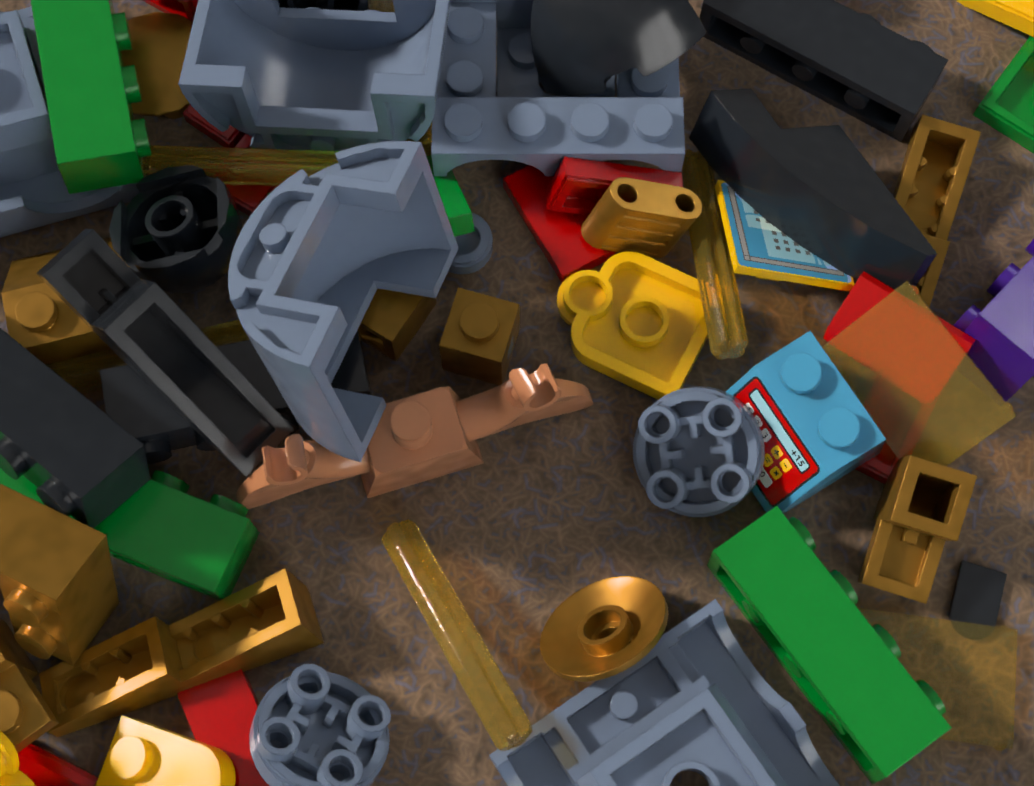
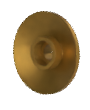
(604, 628)

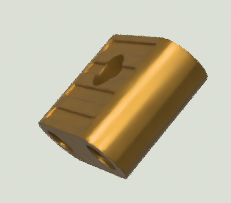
(641, 217)

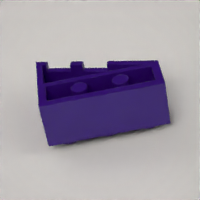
(1005, 329)

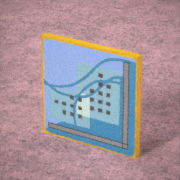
(768, 253)

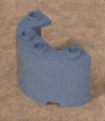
(315, 72)
(314, 265)

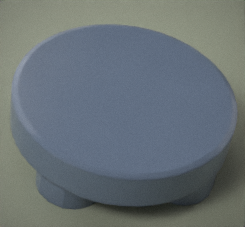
(698, 451)
(319, 731)

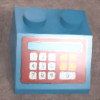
(808, 423)

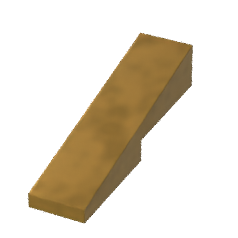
(933, 184)
(161, 659)

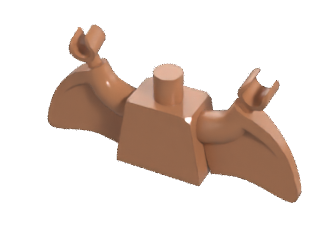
(417, 438)

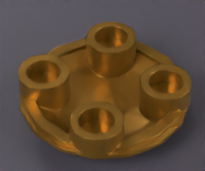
(158, 56)

